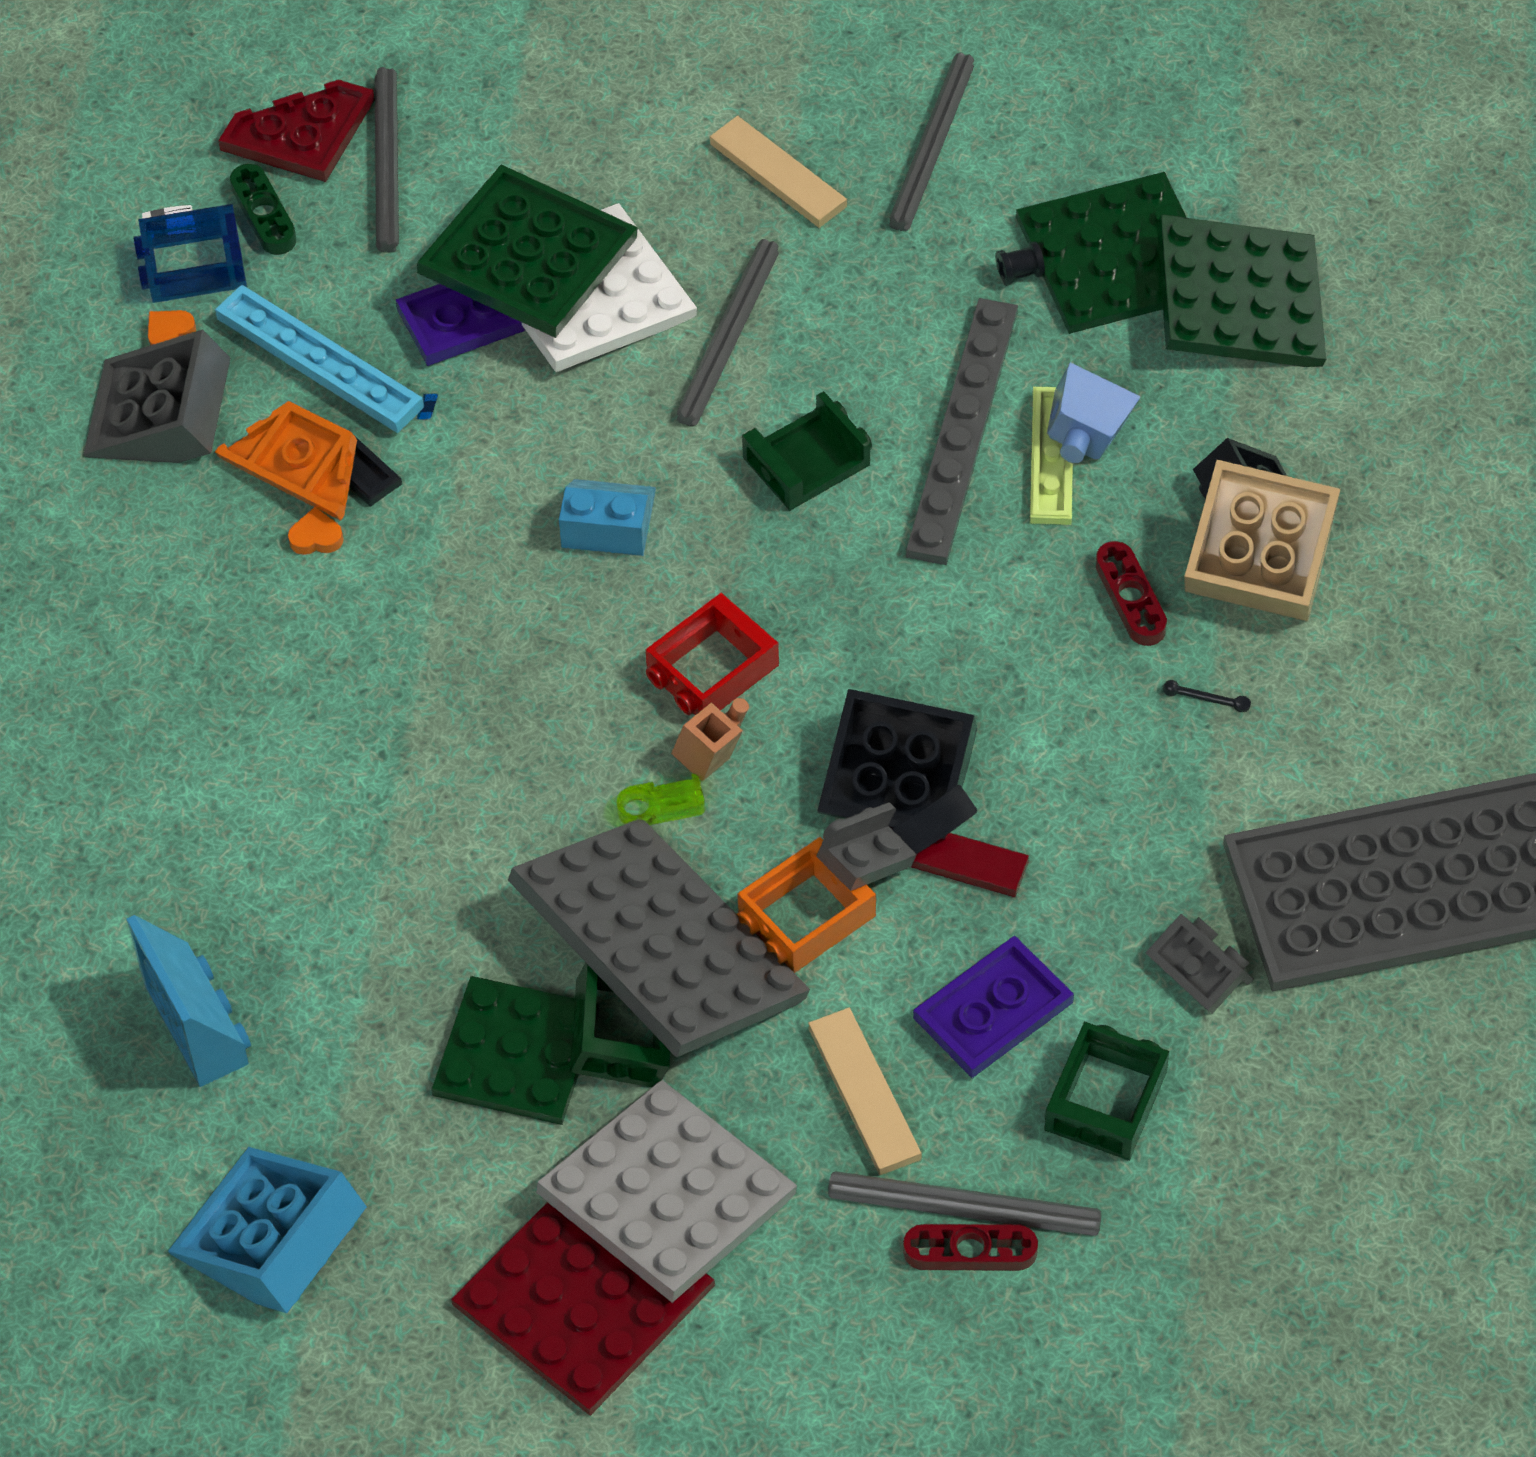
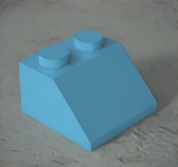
(606, 516)

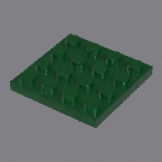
(1103, 249)
(527, 250)
(1240, 292)

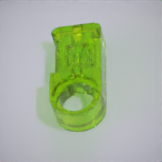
(665, 801)

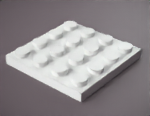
(627, 306)

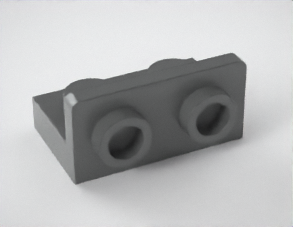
(864, 848)
(1198, 963)

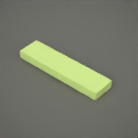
(1049, 470)

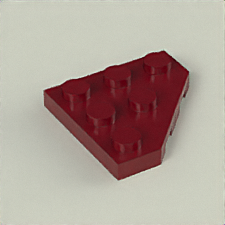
(301, 130)

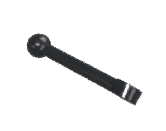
(1241, 703)

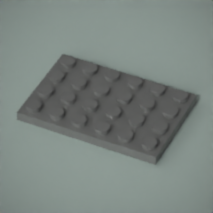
(658, 936)

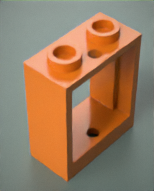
(858, 904)

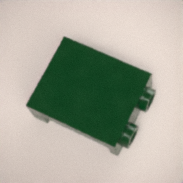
(808, 453)

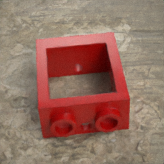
(734, 625)

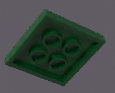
(510, 1051)

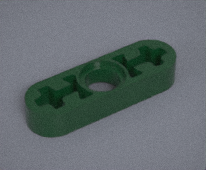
(264, 195)

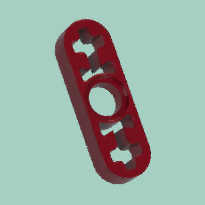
(1131, 578)
(980, 1232)

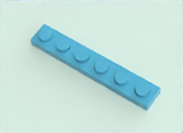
(319, 358)

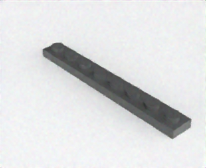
(962, 432)

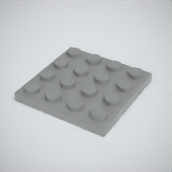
(666, 1190)

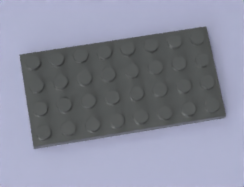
(1390, 882)

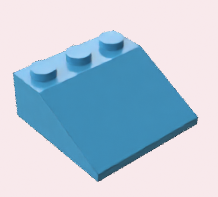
(188, 1002)
(270, 1227)

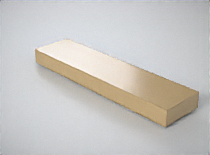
(778, 171)
(865, 1091)

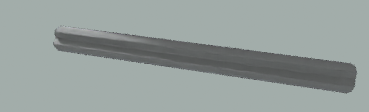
(931, 142)
(386, 160)
(727, 333)
(964, 1203)

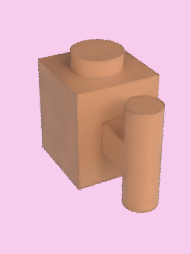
(710, 738)

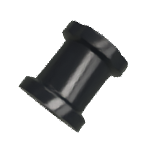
(1020, 263)

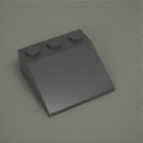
(159, 401)

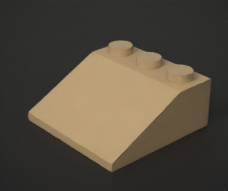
(1261, 540)

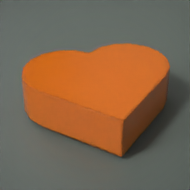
(169, 325)
(314, 533)

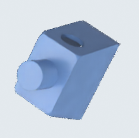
(1087, 413)

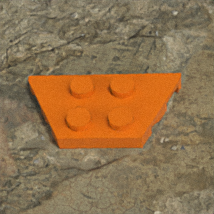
(298, 456)

